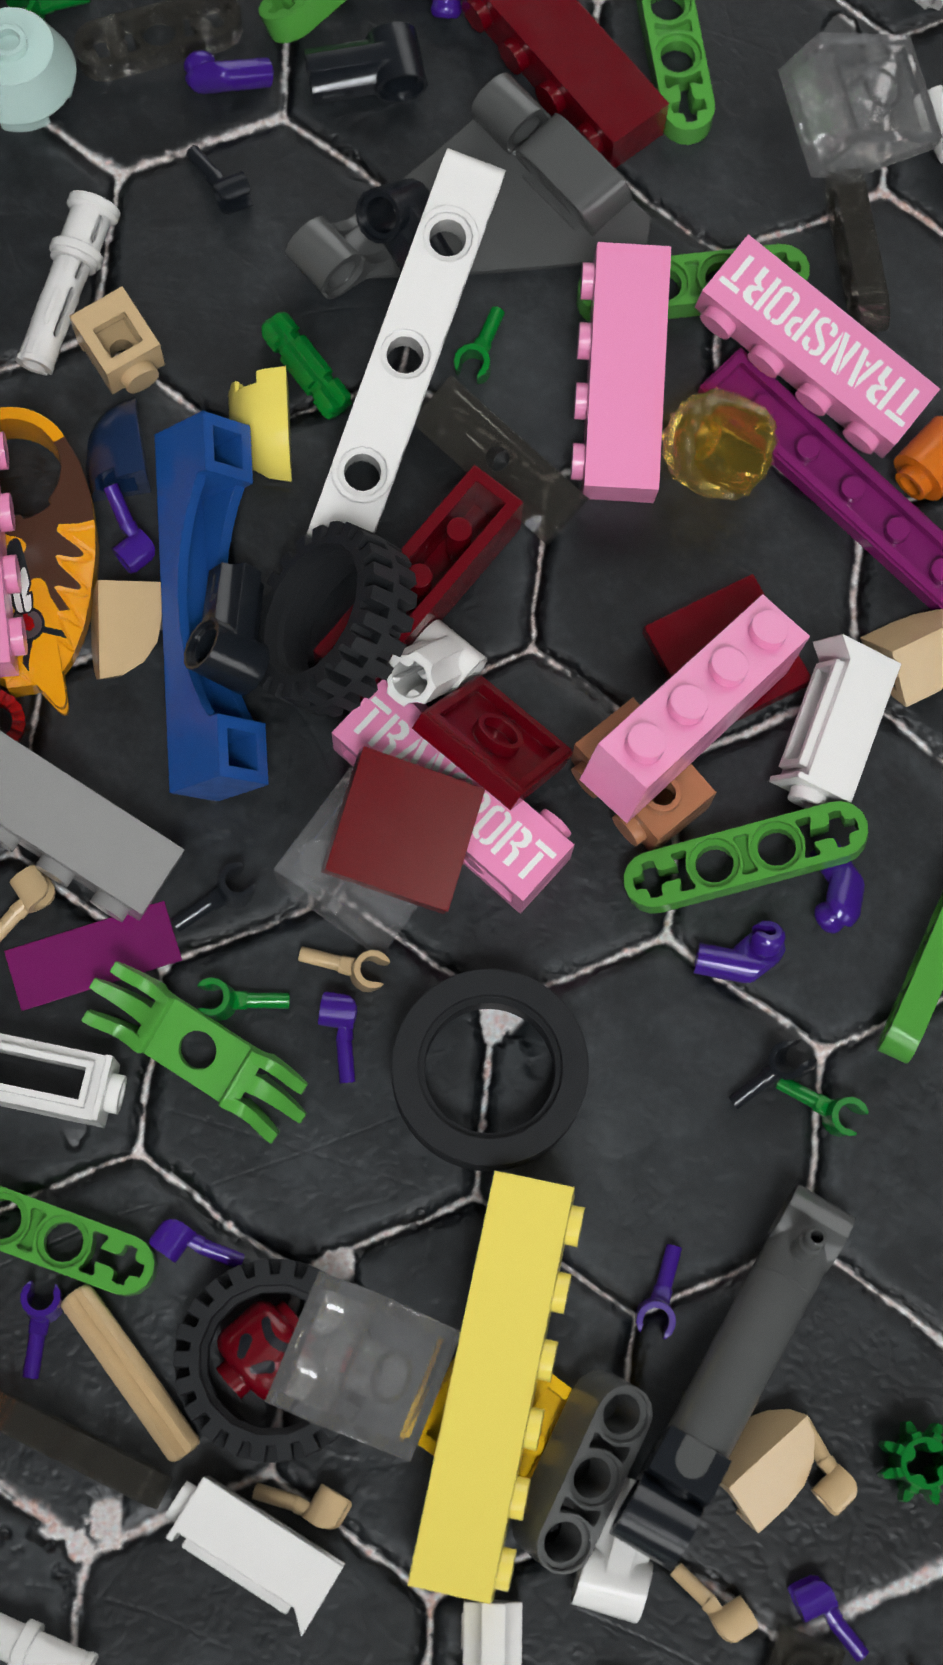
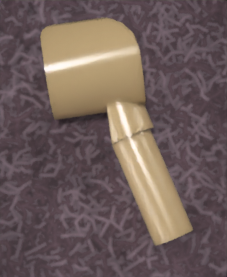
(34, 894)
(346, 965)
(837, 1487)
(324, 1511)
(731, 1621)

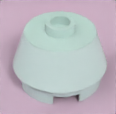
(34, 70)

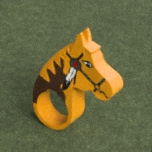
(56, 565)

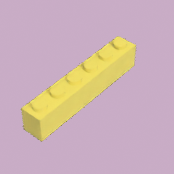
(494, 1387)

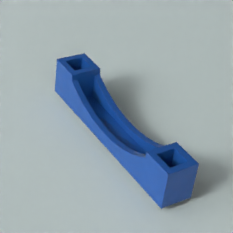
(200, 483)

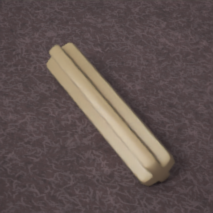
(130, 1373)

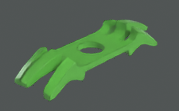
(161, 1036)

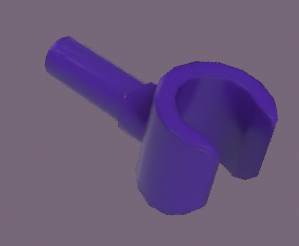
(135, 549)
(340, 1012)
(174, 1237)
(662, 1291)
(37, 1327)
(816, 1598)

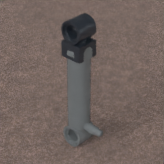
(697, 1443)

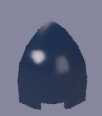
(117, 453)

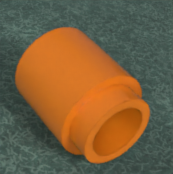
(921, 463)

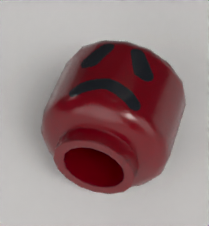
(255, 1346)

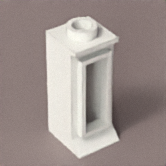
(836, 722)
(100, 1091)
(253, 1548)

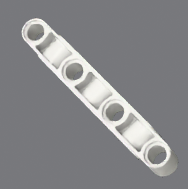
(415, 319)

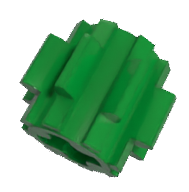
(904, 1451)

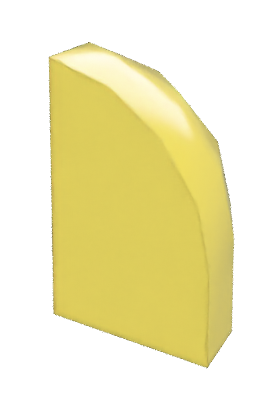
(267, 411)

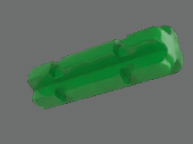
(306, 365)

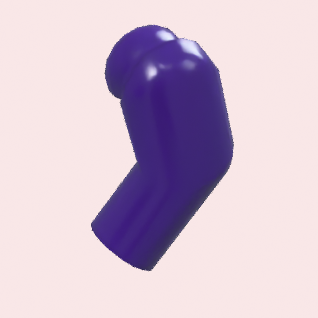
(212, 76)

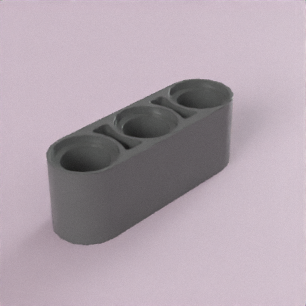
(588, 1502)

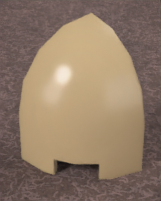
(123, 625)
(919, 648)
(769, 1465)

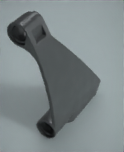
(547, 214)

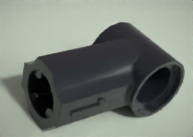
(380, 65)
(396, 230)
(226, 640)

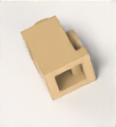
(115, 326)

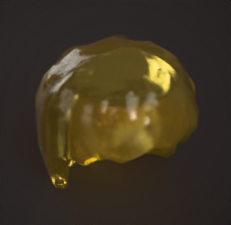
(719, 444)

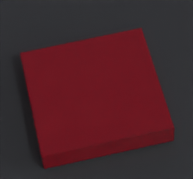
(688, 630)
(493, 740)
(403, 830)

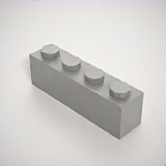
(80, 834)

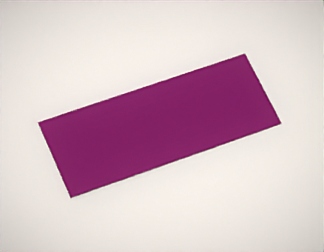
(72, 959)

